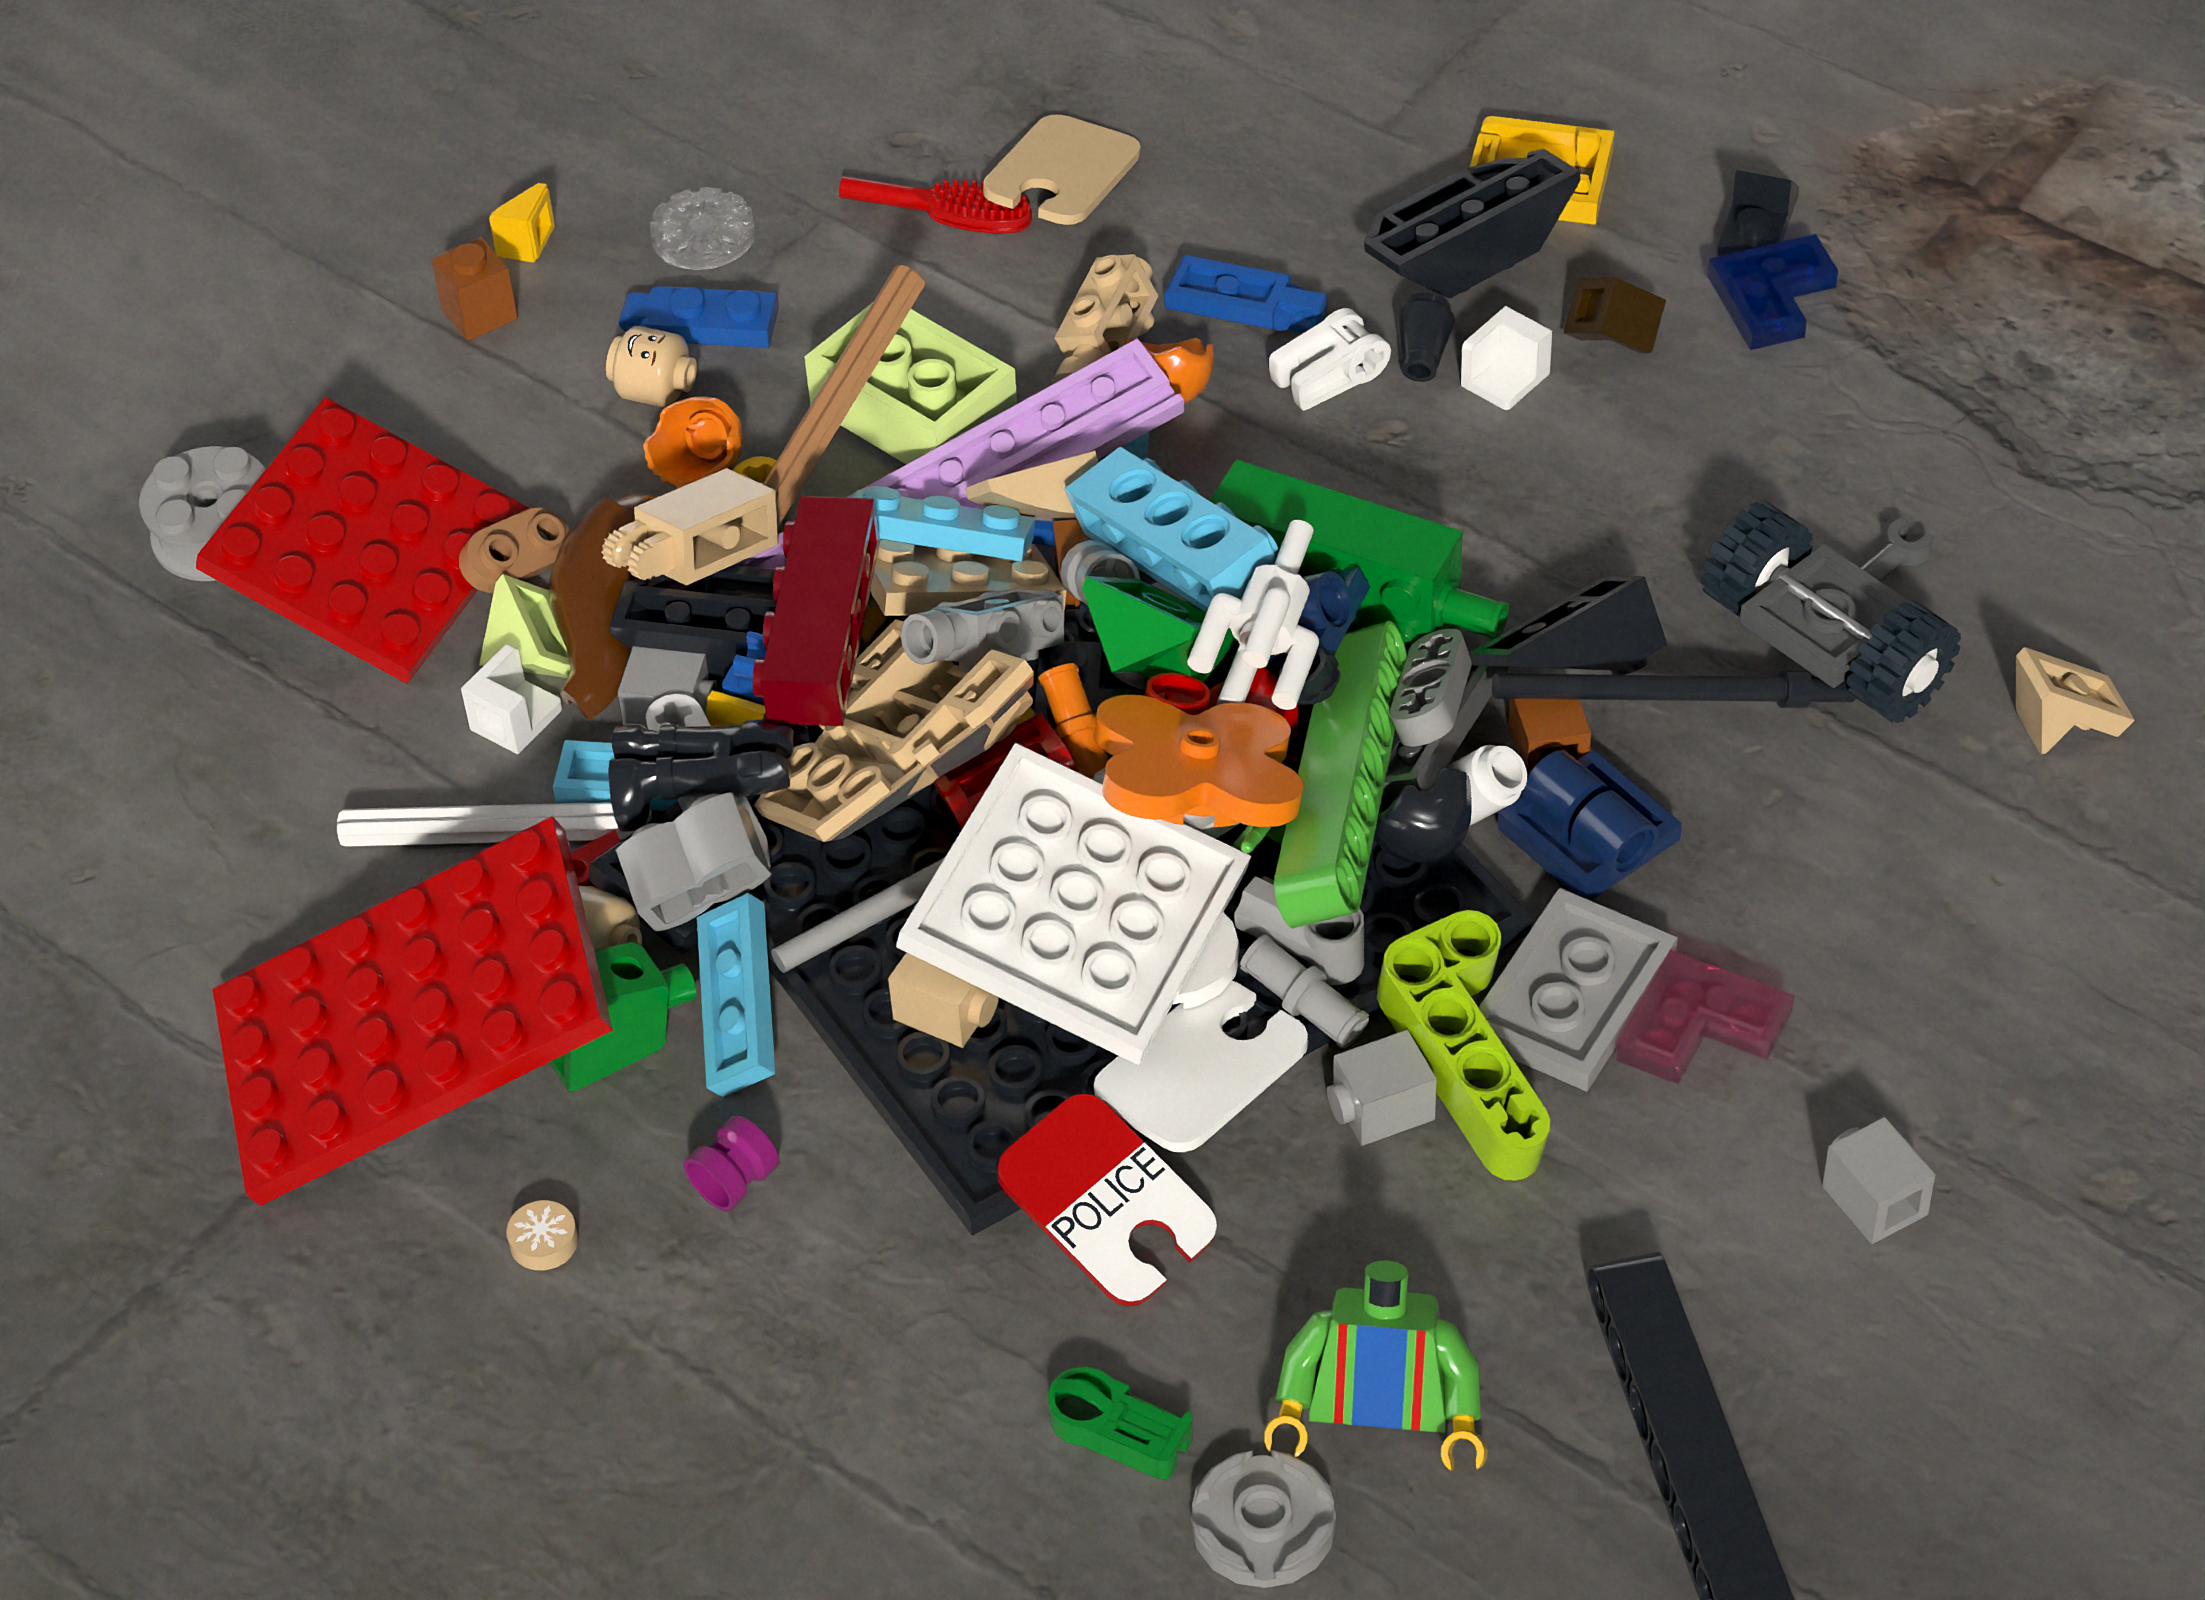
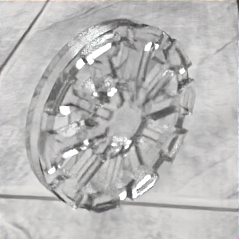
(702, 228)

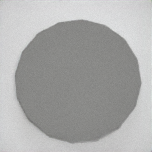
(1263, 1518)

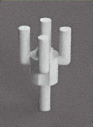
(1264, 626)

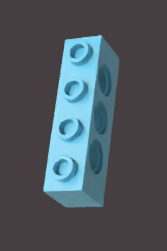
(1169, 528)

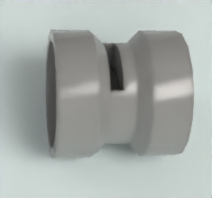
(1084, 557)

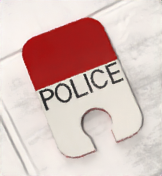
(1094, 1185)

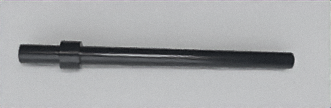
(1788, 689)

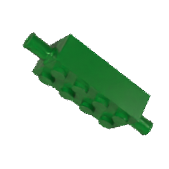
(1404, 558)

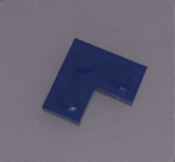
(1762, 285)

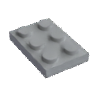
(1574, 987)

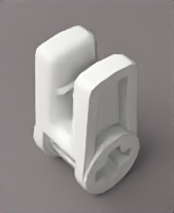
(1327, 359)

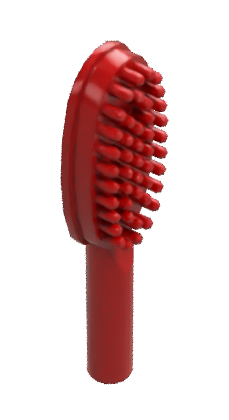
(950, 205)

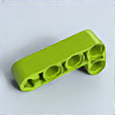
(1502, 1122)

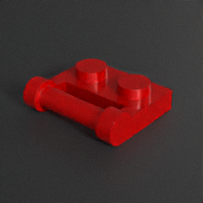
(967, 783)

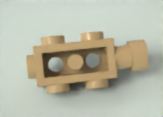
(1106, 311)

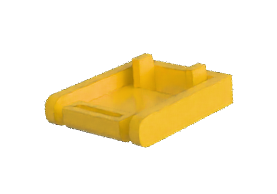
(1573, 144)

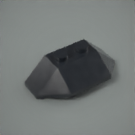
(1473, 222)
(698, 617)

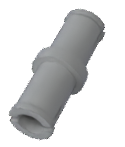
(1304, 991)

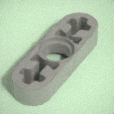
(1431, 687)

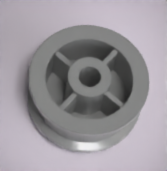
(190, 500)

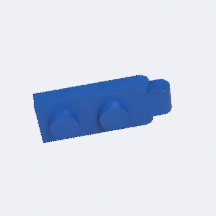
(705, 315)

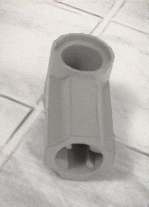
(1330, 945)

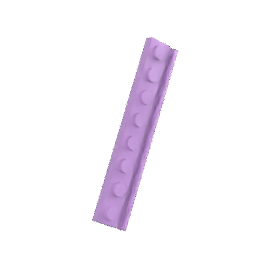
(1080, 414)

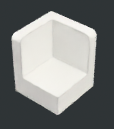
(1506, 358)
(505, 704)

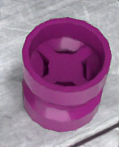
(733, 1161)

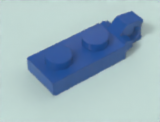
(1243, 295)

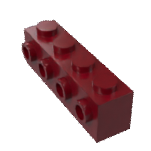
(818, 611)

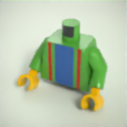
(1382, 1364)

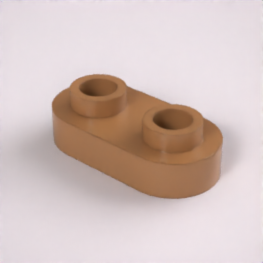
(519, 545)

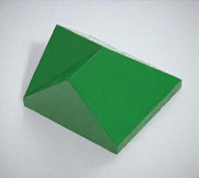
(1146, 627)

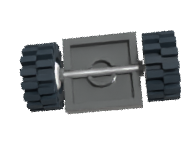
(1829, 613)

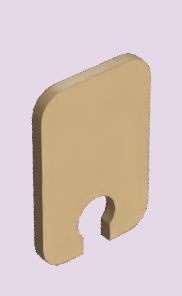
(1068, 158)

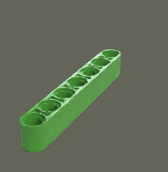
(1343, 780)

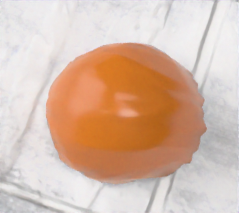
(1184, 365)
(694, 440)

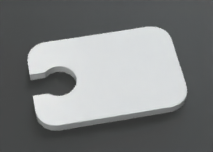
(1197, 1074)

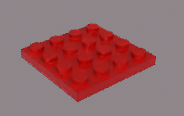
(357, 539)

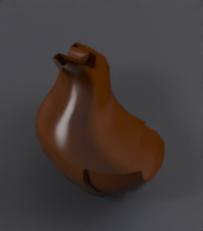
(583, 603)

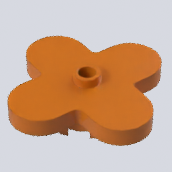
(1197, 764)

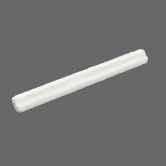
(470, 823)

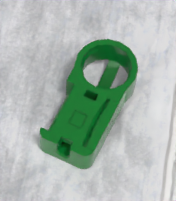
(1127, 1429)

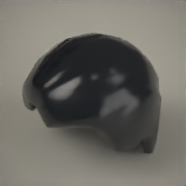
(1427, 823)

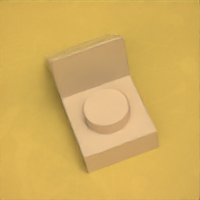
(2060, 694)

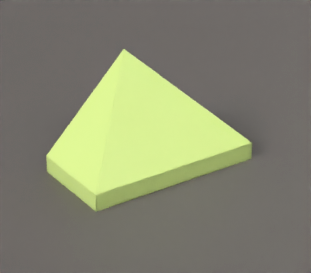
(524, 620)

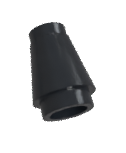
(1424, 333)

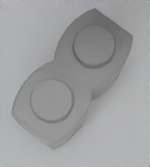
(693, 861)

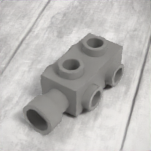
(1004, 621)

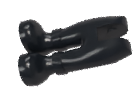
(694, 763)

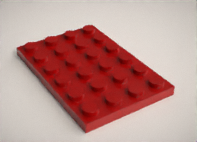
(409, 1011)

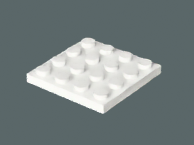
(1073, 904)

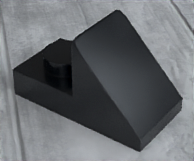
(1758, 212)

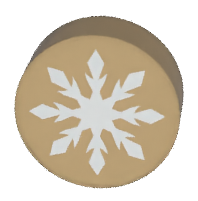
(542, 1235)

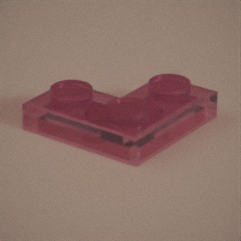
(1698, 1002)

